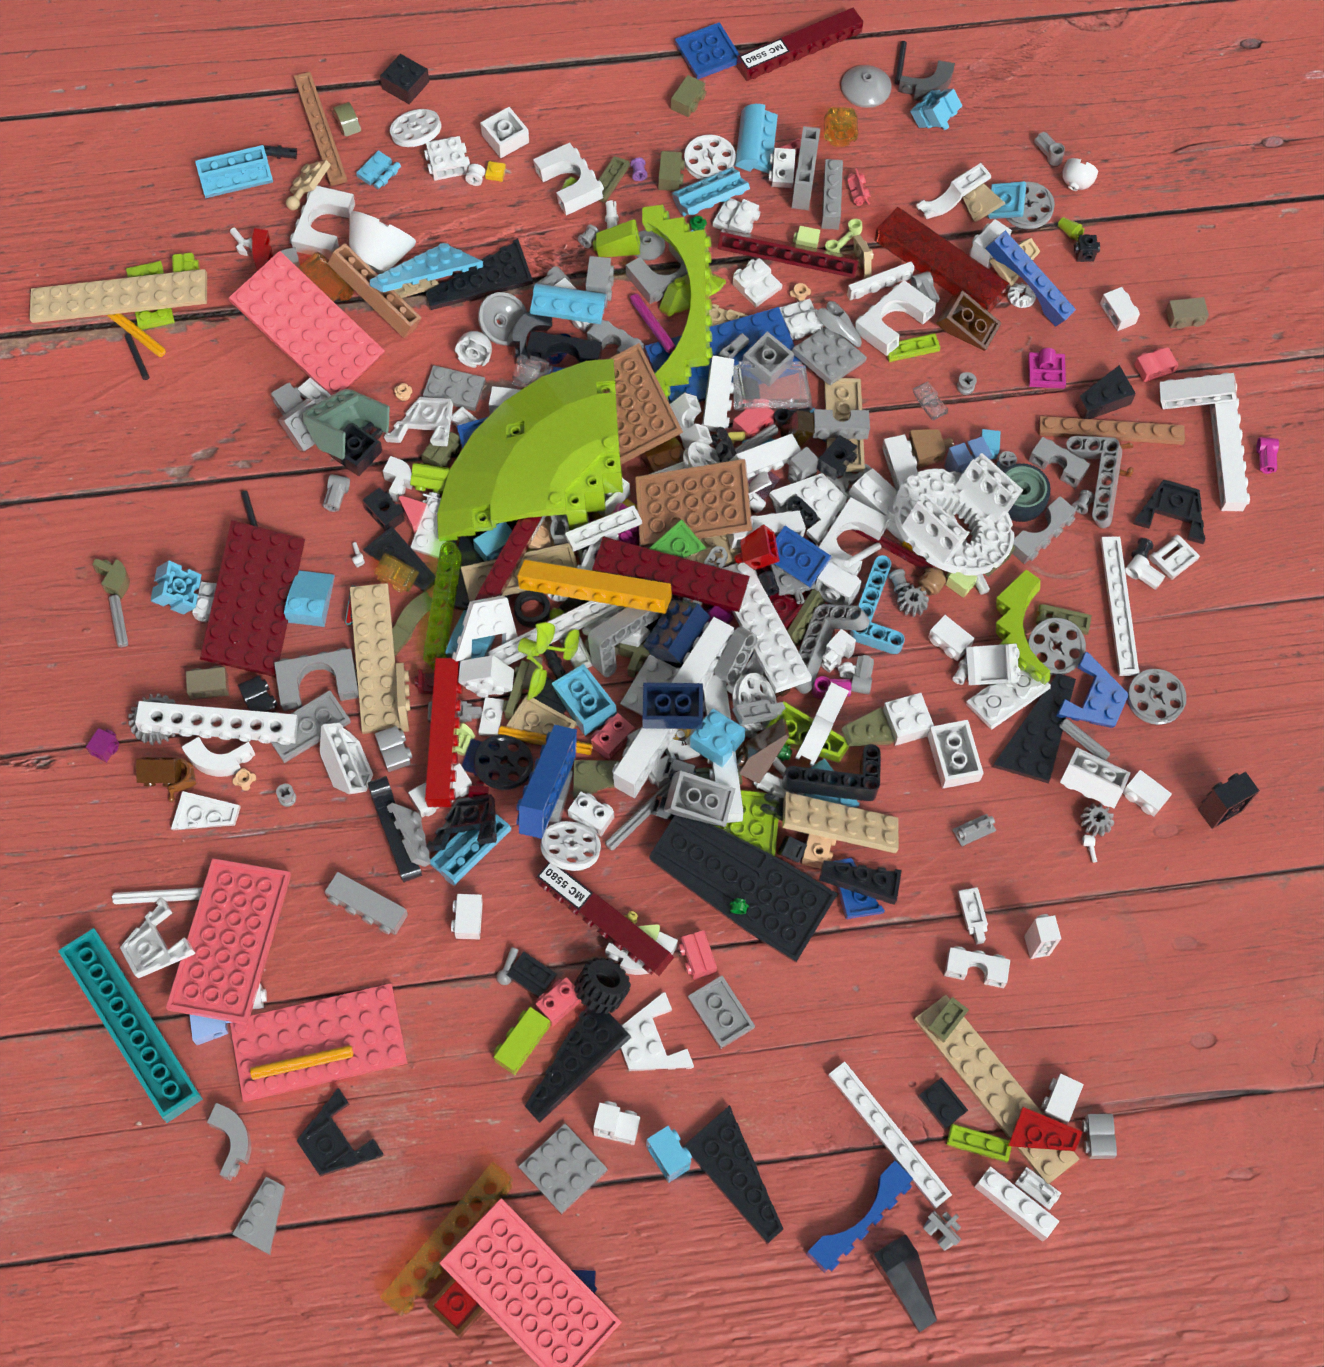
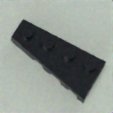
(393, 544)
(869, 882)

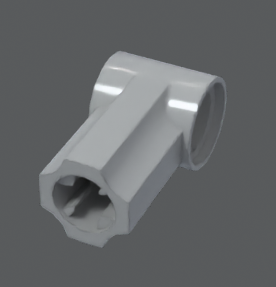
(1053, 150)
(553, 277)
(924, 283)
(337, 487)
(862, 679)

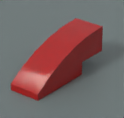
(260, 247)

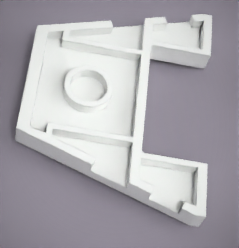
(425, 415)
(819, 495)
(485, 619)
(146, 948)
(645, 1047)

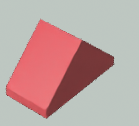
(413, 511)

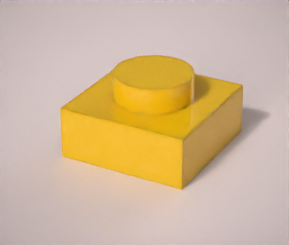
(495, 171)

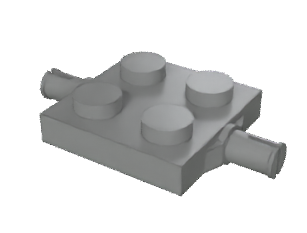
(789, 584)

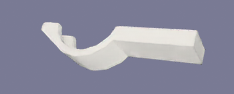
(957, 189)
(822, 723)

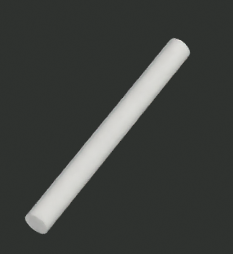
(861, 555)

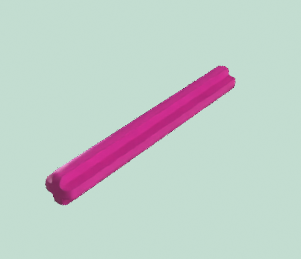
(652, 322)

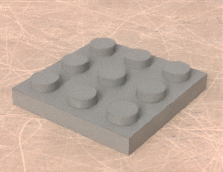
(829, 355)
(563, 1168)

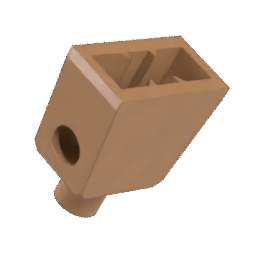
(928, 446)

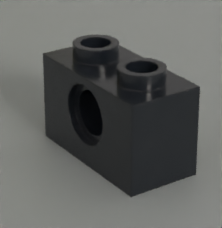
(830, 464)
(376, 502)

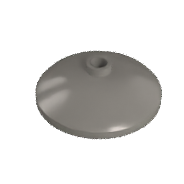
(866, 86)
(499, 307)

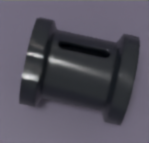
(1142, 548)
(768, 583)

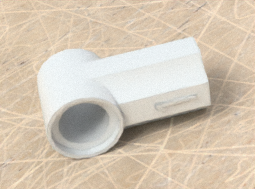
(1140, 569)

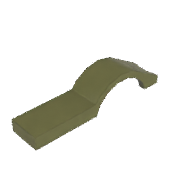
(409, 619)

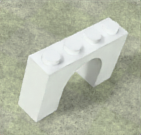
(568, 160)
(319, 203)
(901, 298)
(852, 516)

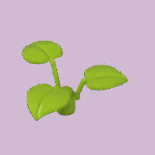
(532, 648)

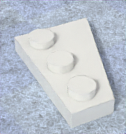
(203, 812)

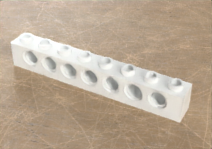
(209, 715)

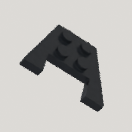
(1178, 503)
(468, 815)
(326, 1144)

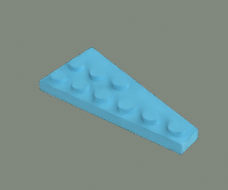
(429, 265)

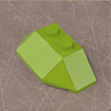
(678, 294)

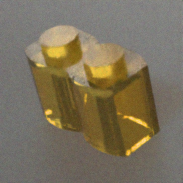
(396, 572)

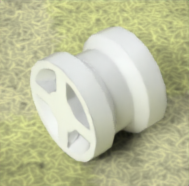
(475, 174)

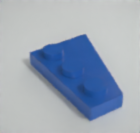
(856, 904)

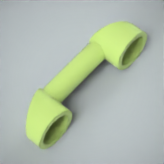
(855, 228)

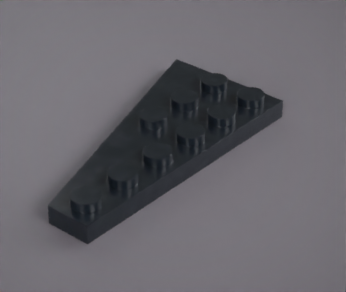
(730, 1166)

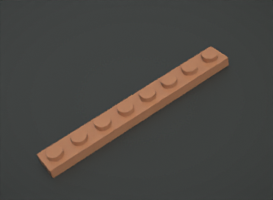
(320, 128)
(1114, 429)

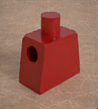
(758, 548)

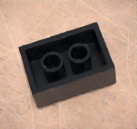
(1228, 799)

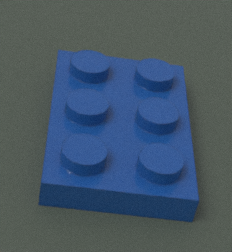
(800, 557)

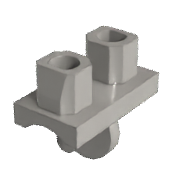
(950, 1237)

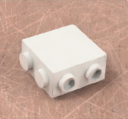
(446, 158)

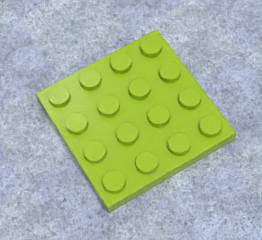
(756, 826)

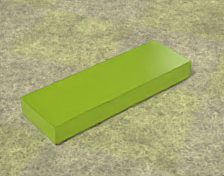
(915, 347)
(979, 1143)

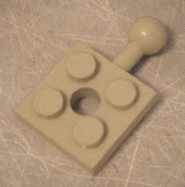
(306, 182)

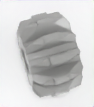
(920, 598)
(1104, 823)

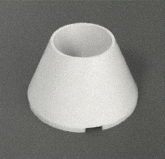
(376, 242)

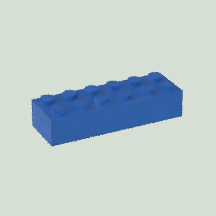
(546, 781)

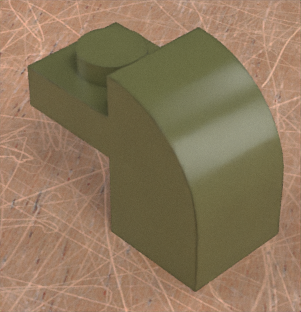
(346, 119)
(116, 577)
(637, 655)

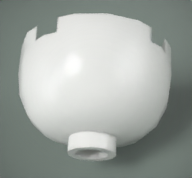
(1078, 175)
(474, 349)

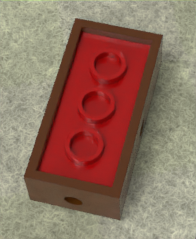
(455, 1308)

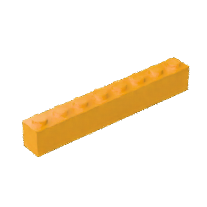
(595, 586)

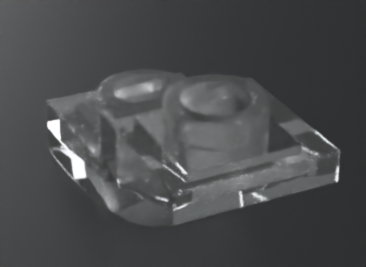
(929, 400)

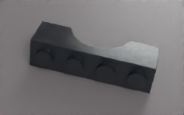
(546, 345)

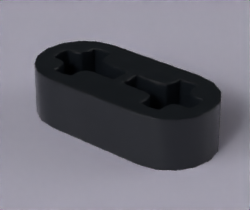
(805, 510)

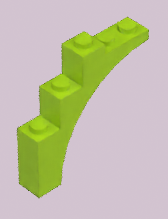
(1013, 605)

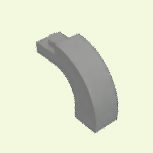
(240, 1150)

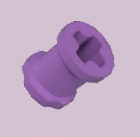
(639, 172)

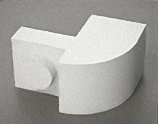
(400, 475)

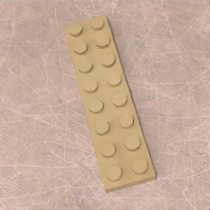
(375, 657)

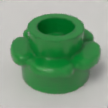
(698, 226)
(785, 753)
(738, 906)

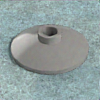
(653, 249)

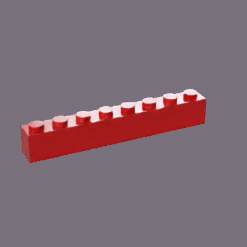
(443, 734)

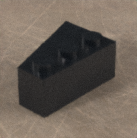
(1106, 395)

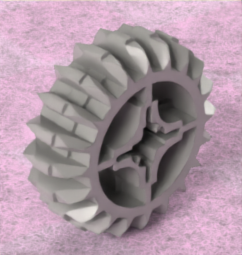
(154, 736)

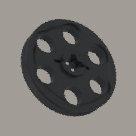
(506, 769)

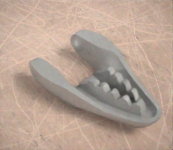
(839, 322)

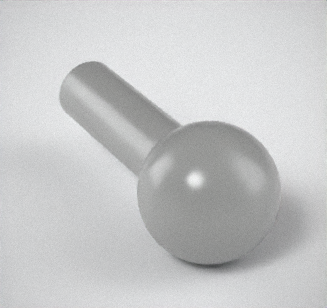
(502, 977)

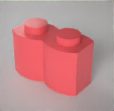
(1156, 364)

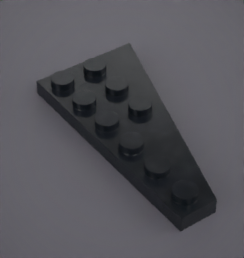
(499, 273)
(1037, 740)
(580, 1055)

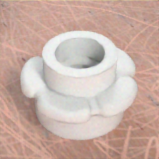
(847, 670)

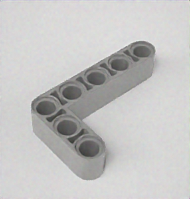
(1105, 474)
(613, 631)
(819, 632)

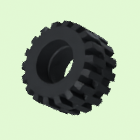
(602, 985)

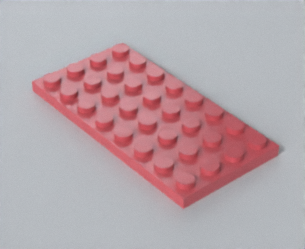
(306, 324)
(229, 941)
(359, 1019)
(529, 1290)

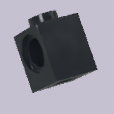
(791, 849)

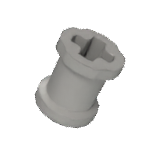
(588, 236)
(1084, 501)
(899, 580)
(287, 800)

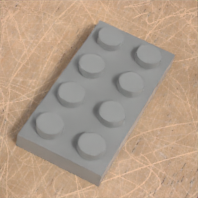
(310, 719)

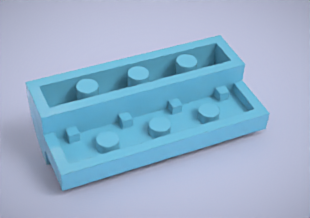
(756, 138)
(234, 171)
(709, 191)
(568, 303)
(465, 852)

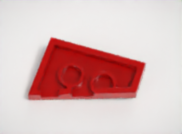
(1042, 1132)

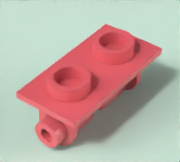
(857, 181)

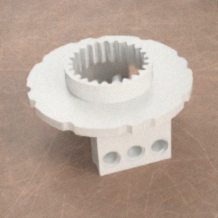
(979, 496)

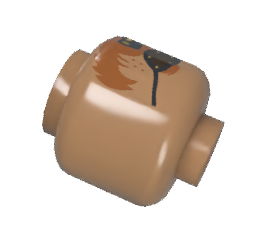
(932, 581)

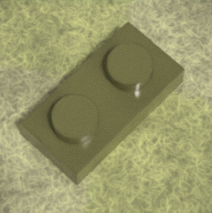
(948, 1019)

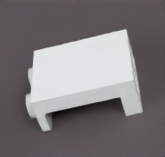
(993, 664)

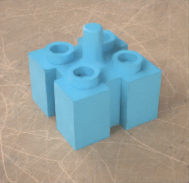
(936, 109)
(176, 587)

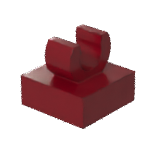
(478, 790)

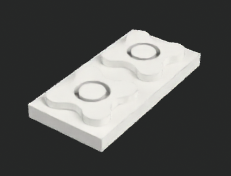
(1004, 699)

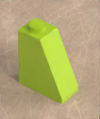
(618, 240)

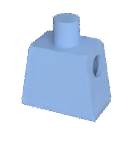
(207, 1029)

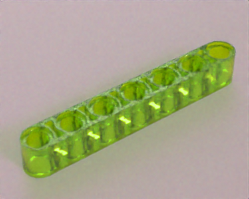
(439, 597)

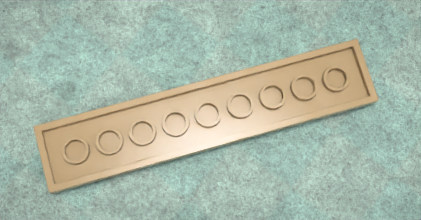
(118, 296)
(992, 1087)

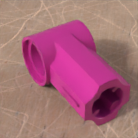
(1267, 452)
(825, 682)

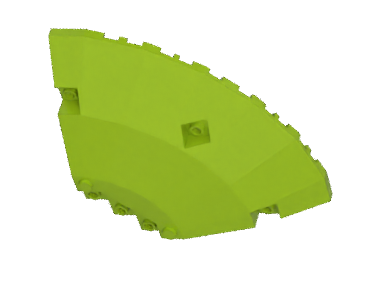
(552, 467)

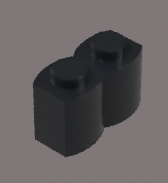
(256, 695)

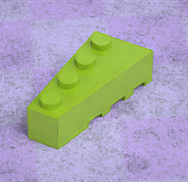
(798, 727)

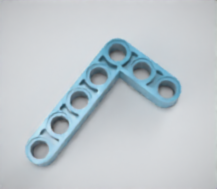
(869, 607)

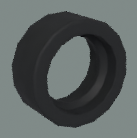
(531, 622)

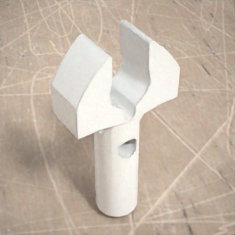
(242, 242)

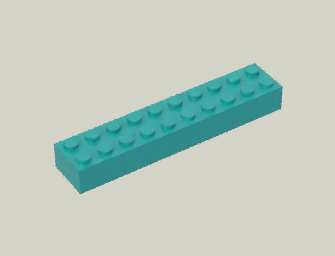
(130, 1025)

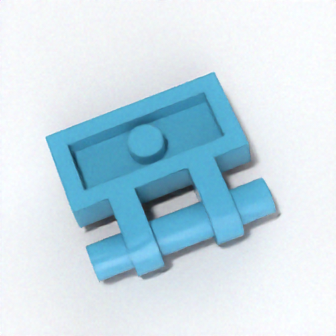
(374, 167)

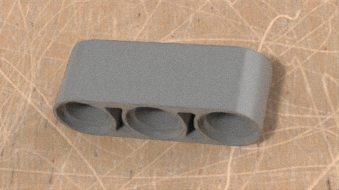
(736, 655)

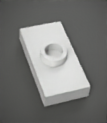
(491, 717)

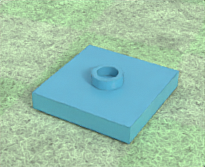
(1014, 197)

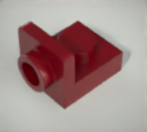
(424, 682)

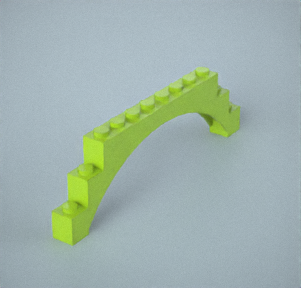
(693, 248)

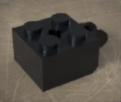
(360, 447)

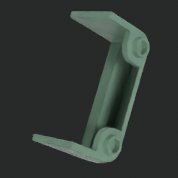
(331, 416)

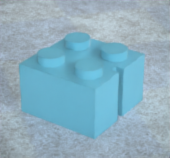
(716, 738)
(668, 1153)

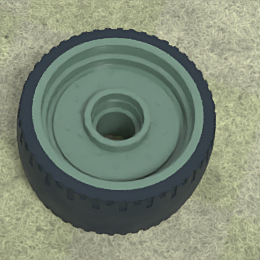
(1034, 494)

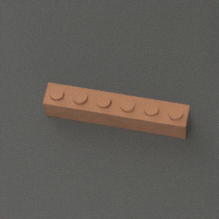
(387, 304)

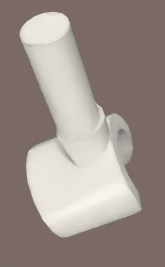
(358, 559)
(1089, 840)

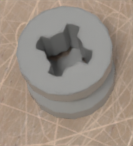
(962, 385)
(1007, 457)

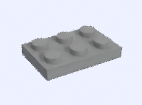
(458, 386)
(721, 1012)

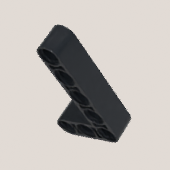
(838, 784)
(382, 797)

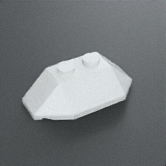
(344, 759)

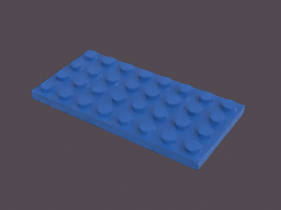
(723, 334)

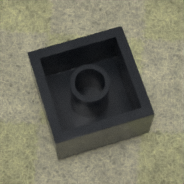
(404, 78)

